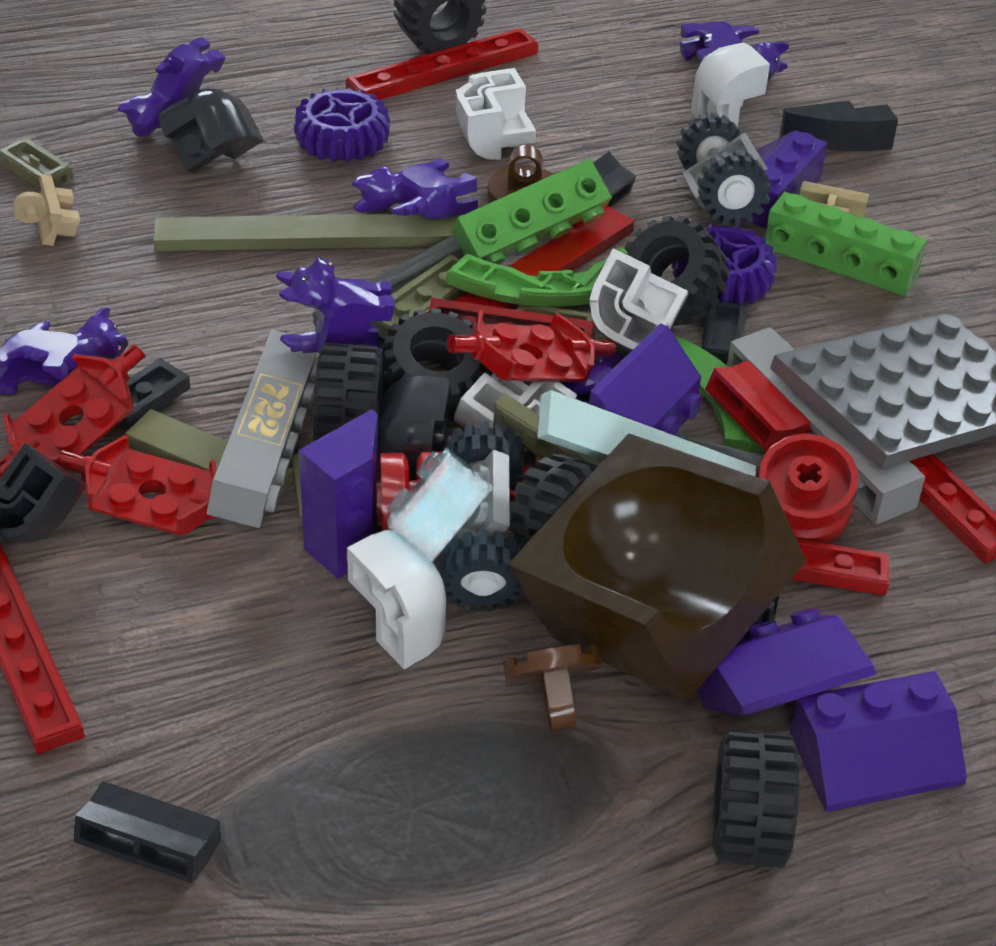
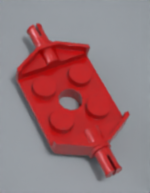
(533, 352)
(92, 389)
(122, 476)

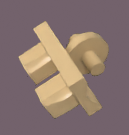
(846, 200)
(49, 209)

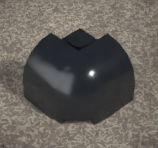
(209, 126)
(414, 418)
(35, 496)

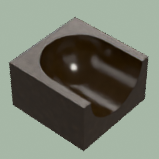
(660, 563)

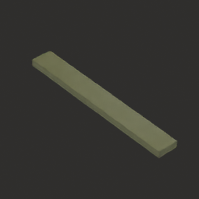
(299, 232)

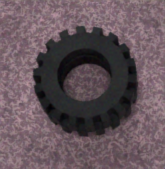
(447, 29)
(677, 240)
(425, 339)
(345, 385)
(545, 492)
(755, 799)

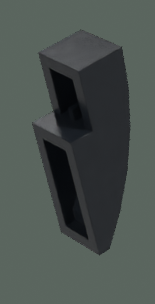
(843, 125)

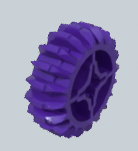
(342, 124)
(749, 263)

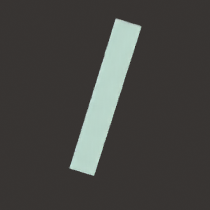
(598, 431)

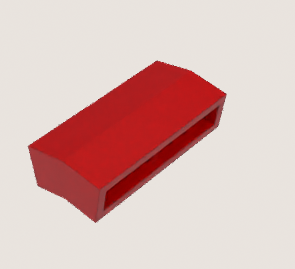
(756, 404)

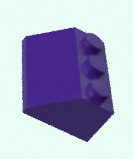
(789, 163)
(652, 384)
(340, 491)
(785, 664)
(879, 740)

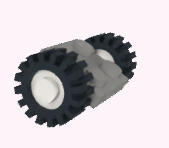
(723, 169)
(477, 556)

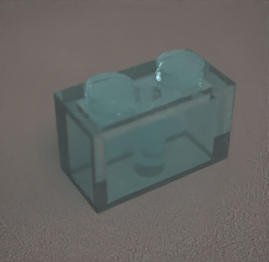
(437, 503)

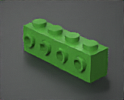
(533, 214)
(845, 243)

